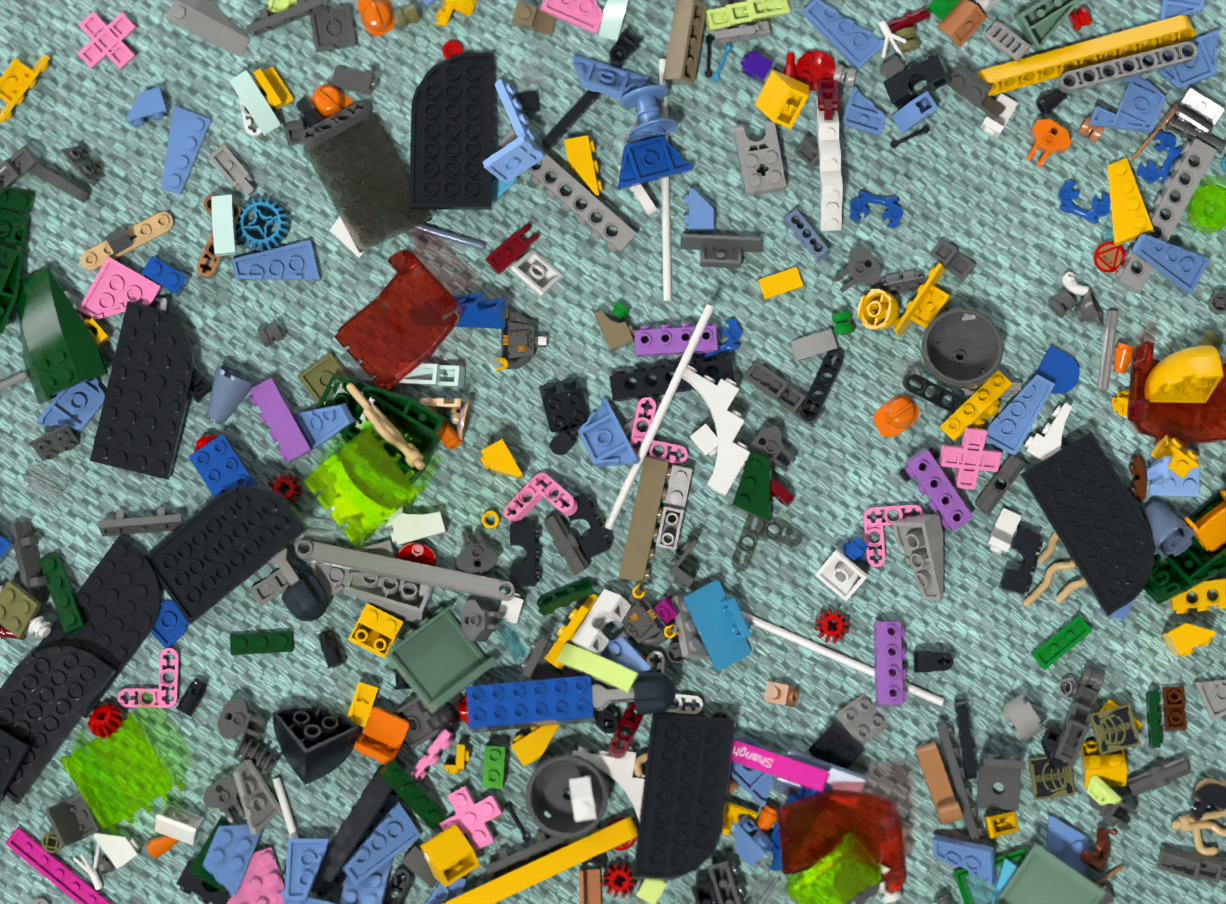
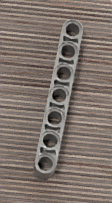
(1136, 63)

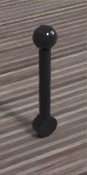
(709, 40)
(894, 144)
(526, 837)

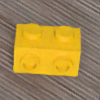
(274, 88)

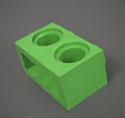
(494, 767)

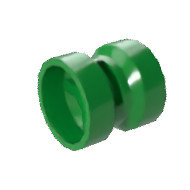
(845, 327)

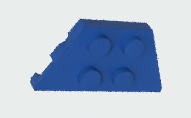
(649, 162)

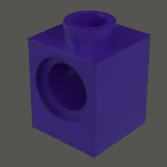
(756, 66)

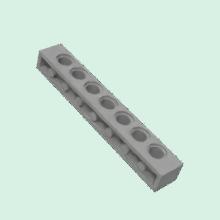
(1203, 155)
(579, 193)

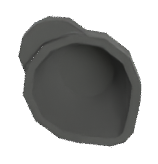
(1089, 310)

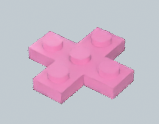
(107, 40)
(970, 458)
(472, 816)

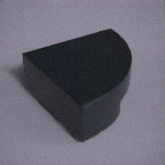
(529, 101)
(599, 860)

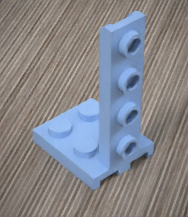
(520, 153)
(1167, 483)

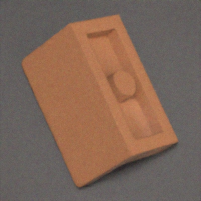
(962, 22)
(590, 886)

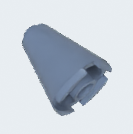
(227, 393)
(1168, 531)

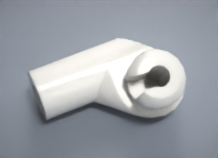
(1071, 285)

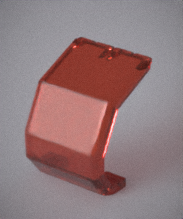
(402, 323)
(1186, 421)
(819, 822)

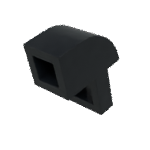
(1211, 795)

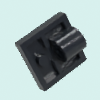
(836, 747)

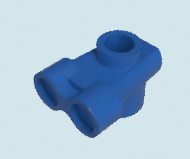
(855, 549)

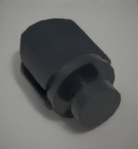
(563, 441)

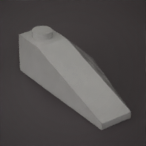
(208, 23)
(923, 545)
(395, 596)

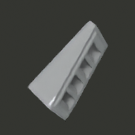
(998, 32)

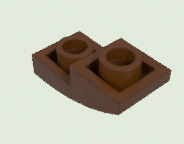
(1139, 486)
(1173, 709)

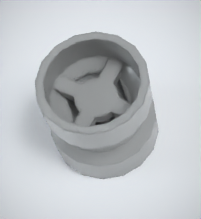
(840, 73)

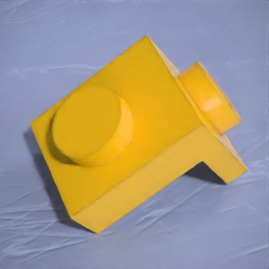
(462, 755)

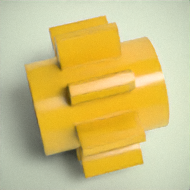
(1120, 403)

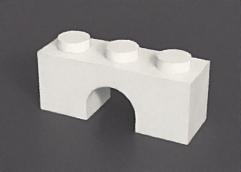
(606, 609)

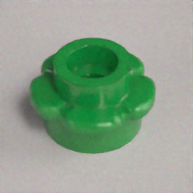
(619, 310)

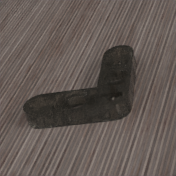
(763, 532)

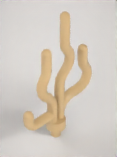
(387, 429)
(1049, 575)
(1187, 824)

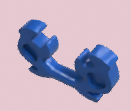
(1168, 143)
(1100, 208)
(894, 212)
(733, 334)

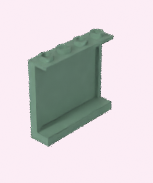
(438, 659)
(1048, 881)

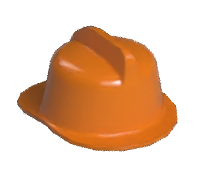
(376, 16)
(330, 100)
(896, 416)

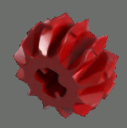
(279, 485)
(824, 625)
(105, 720)
(612, 877)

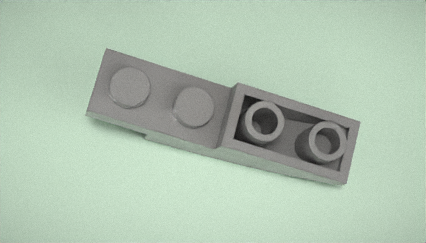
(674, 507)

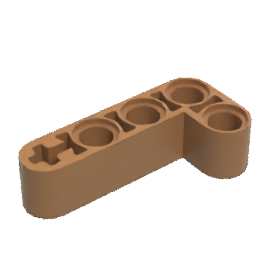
(203, 261)
(938, 784)

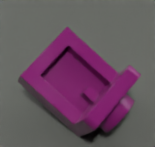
(666, 610)

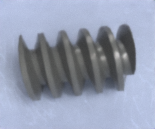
(258, 757)

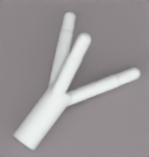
(890, 37)
(92, 871)

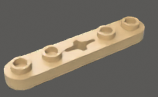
(145, 232)

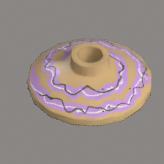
(460, 419)

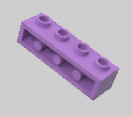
(674, 340)
(280, 419)
(938, 490)
(888, 664)

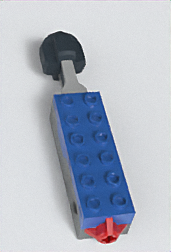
(224, 470)
(557, 701)

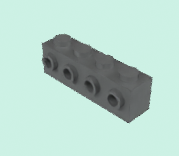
(725, 882)

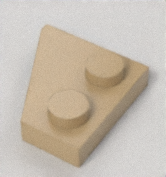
(449, 406)

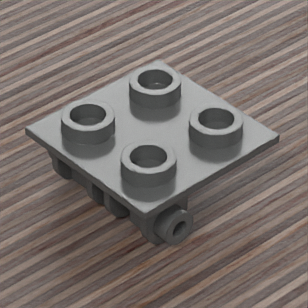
(81, 161)
(55, 443)

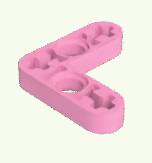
(636, 436)
(538, 492)
(878, 527)
(158, 694)

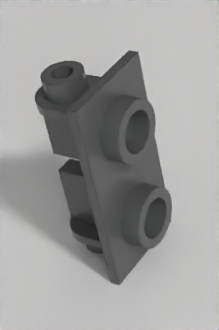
(910, 282)

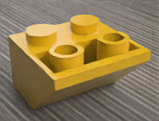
(782, 98)
(376, 631)
(1185, 637)
(1108, 767)
(449, 856)

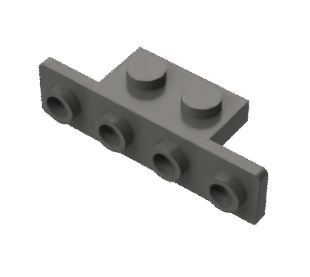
(974, 90)
(721, 250)

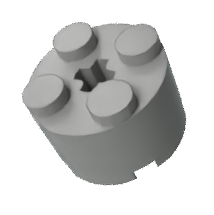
(1022, 717)

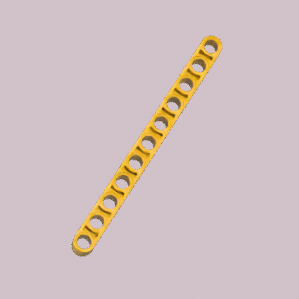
(1087, 53)
(549, 864)

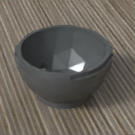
(963, 334)
(546, 792)

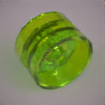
(1198, 209)

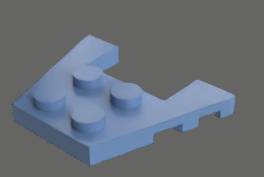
(1137, 108)

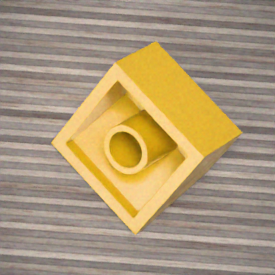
(500, 460)

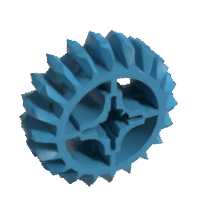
(269, 219)

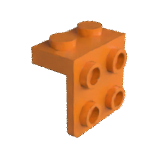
(382, 735)

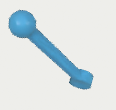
(715, 77)

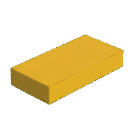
(780, 283)

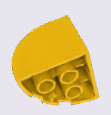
(1185, 376)

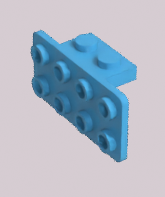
(719, 624)

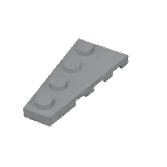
(335, 578)

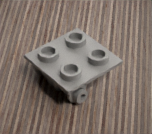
(861, 719)

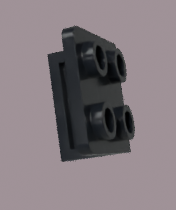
(564, 404)

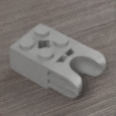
(760, 155)

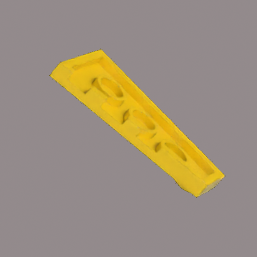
(1127, 206)

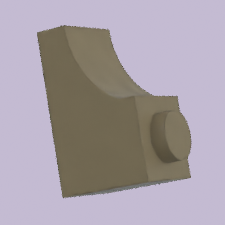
(532, 19)
(616, 334)

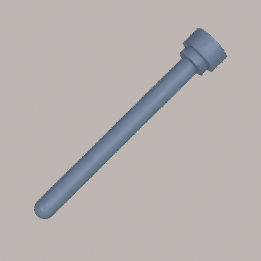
(450, 236)

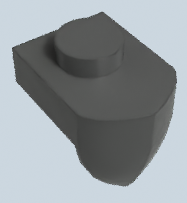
(808, 152)

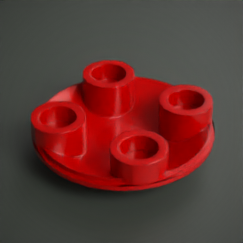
(814, 66)
(417, 553)

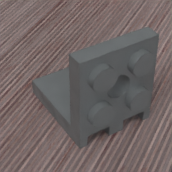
(538, 668)
(428, 723)
(994, 770)

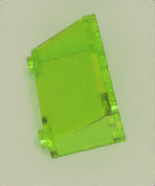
(836, 876)

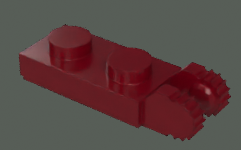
(511, 250)

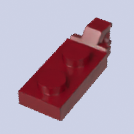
(827, 97)

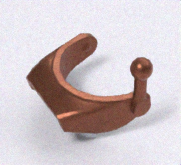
(1102, 848)

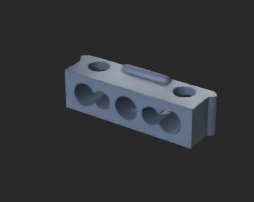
(805, 242)

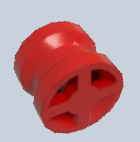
(1079, 18)

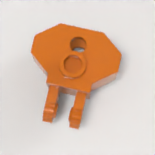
(1046, 141)

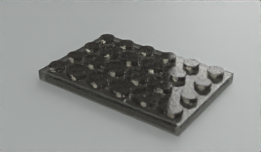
(367, 183)

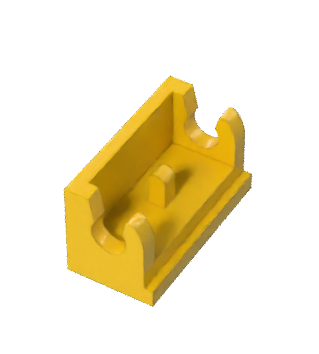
(362, 704)

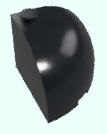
(314, 740)

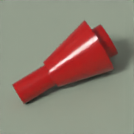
(789, 69)

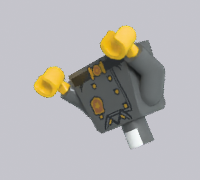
(518, 342)
(643, 622)

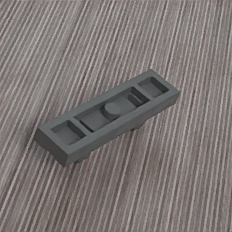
(285, 17)
(139, 525)
(27, 560)
(523, 857)

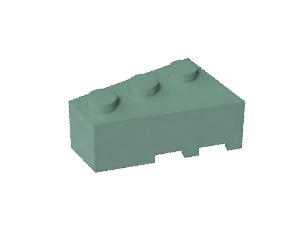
(1043, 19)

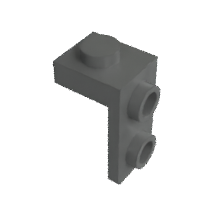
(354, 80)

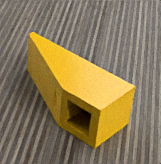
(580, 159)
(532, 746)

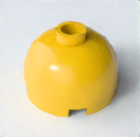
(878, 310)

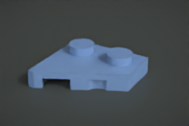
(863, 115)

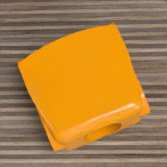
(1211, 528)

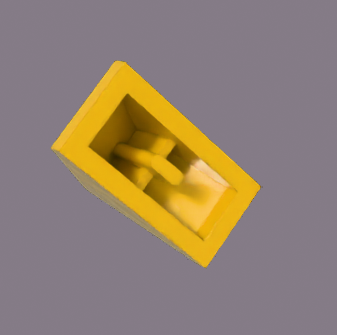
(1001, 824)

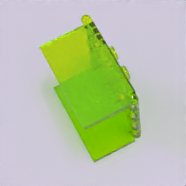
(363, 487)
(121, 773)

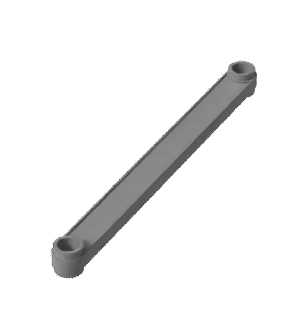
(405, 570)

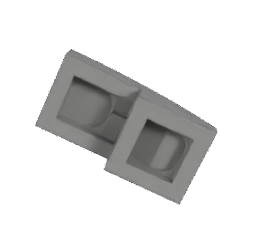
(814, 345)
(270, 588)

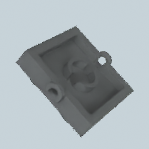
(333, 28)

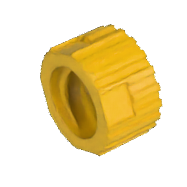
(488, 514)

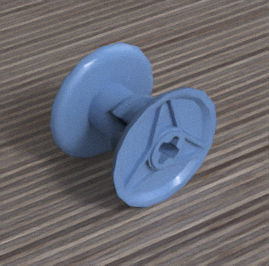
(645, 101)

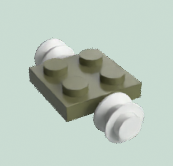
(19, 612)

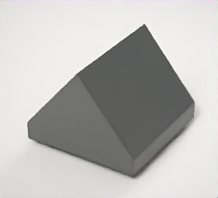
(118, 240)

